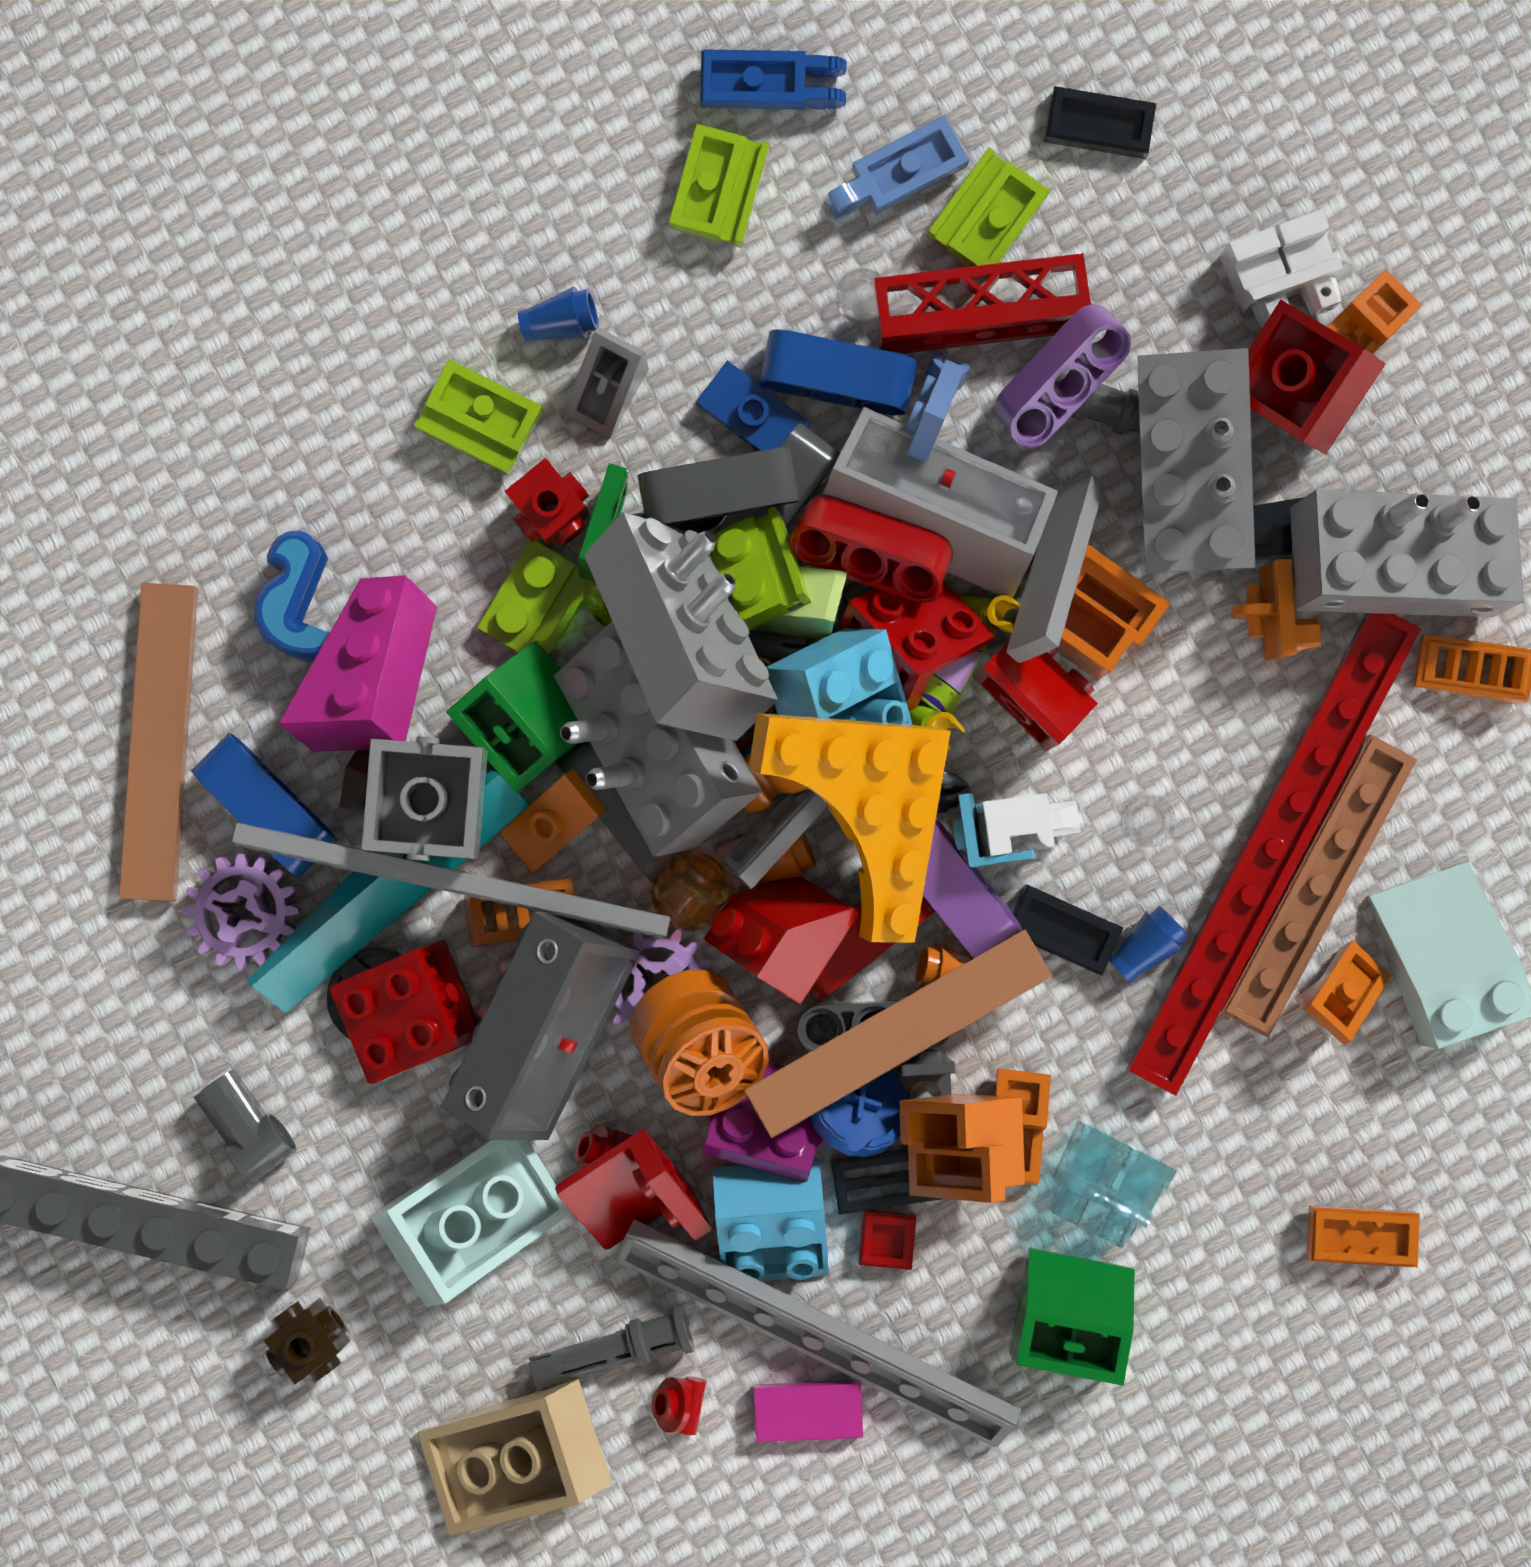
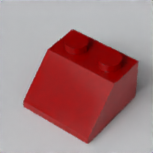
(1307, 376)
(1038, 694)
(782, 932)

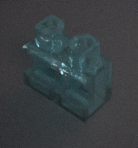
(1112, 1176)

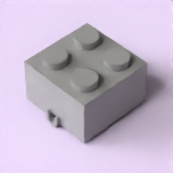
(424, 798)

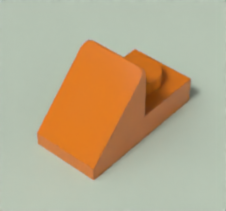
(1345, 992)

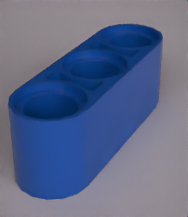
(838, 372)
(258, 796)

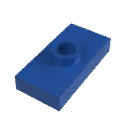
(748, 409)

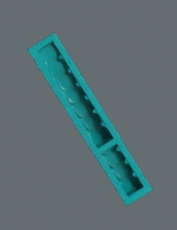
(361, 911)

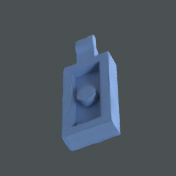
(900, 169)
(934, 403)

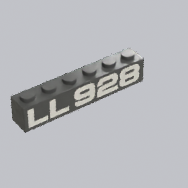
(151, 1224)

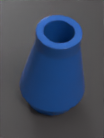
(560, 317)
(1149, 943)

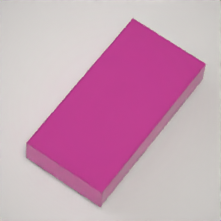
(808, 1411)

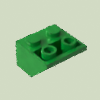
(518, 717)
(1074, 1317)

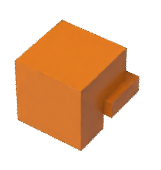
(1107, 615)
(963, 1146)

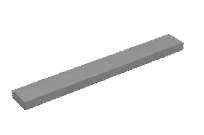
(450, 880)
(817, 1334)

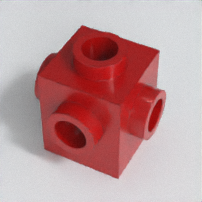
(543, 487)

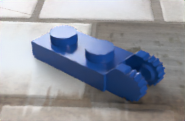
(768, 79)

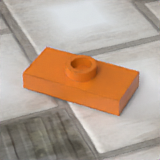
(553, 821)
(1363, 1236)

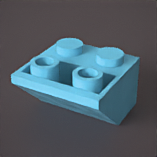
(842, 678)
(771, 1223)

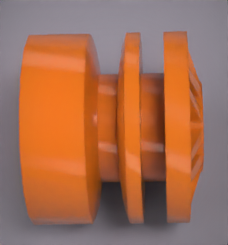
(698, 1042)

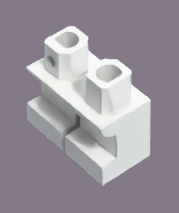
(1283, 264)
(1027, 818)

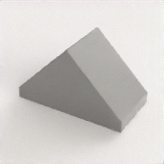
(606, 382)

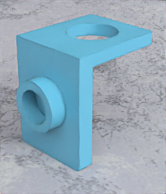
(968, 837)

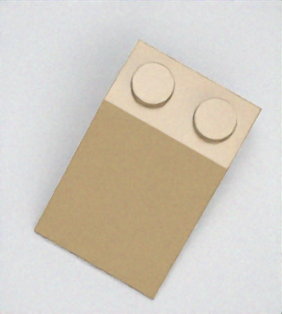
(515, 1459)

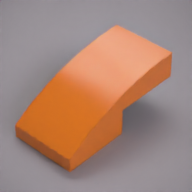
(1376, 313)
(1035, 1092)

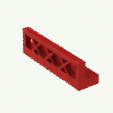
(975, 323)

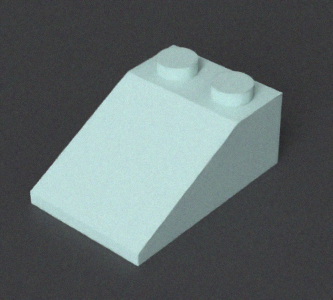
(1451, 957)
(470, 1217)

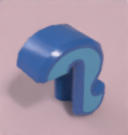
(286, 598)

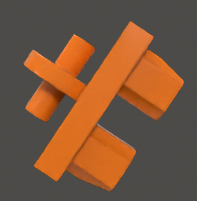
(1272, 613)

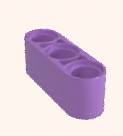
(1067, 350)
(965, 897)

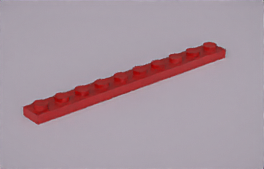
(1273, 850)

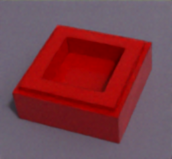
(887, 1239)

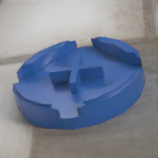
(865, 1119)

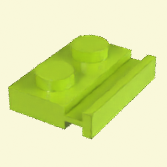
(719, 185)
(988, 211)
(479, 417)
(763, 567)
(535, 600)

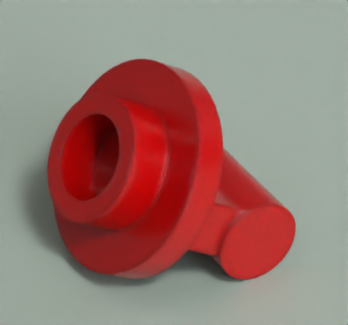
(596, 1143)
(679, 1404)

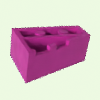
(365, 670)

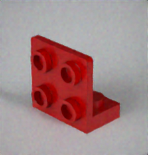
(921, 634)
(405, 1011)
(632, 1184)

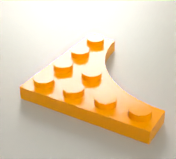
(881, 791)

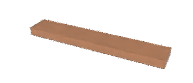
(158, 742)
(1318, 884)
(897, 1034)

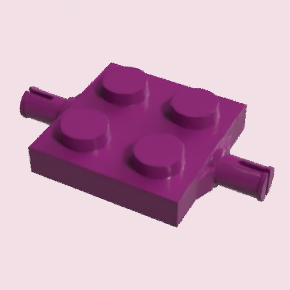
(742, 1139)

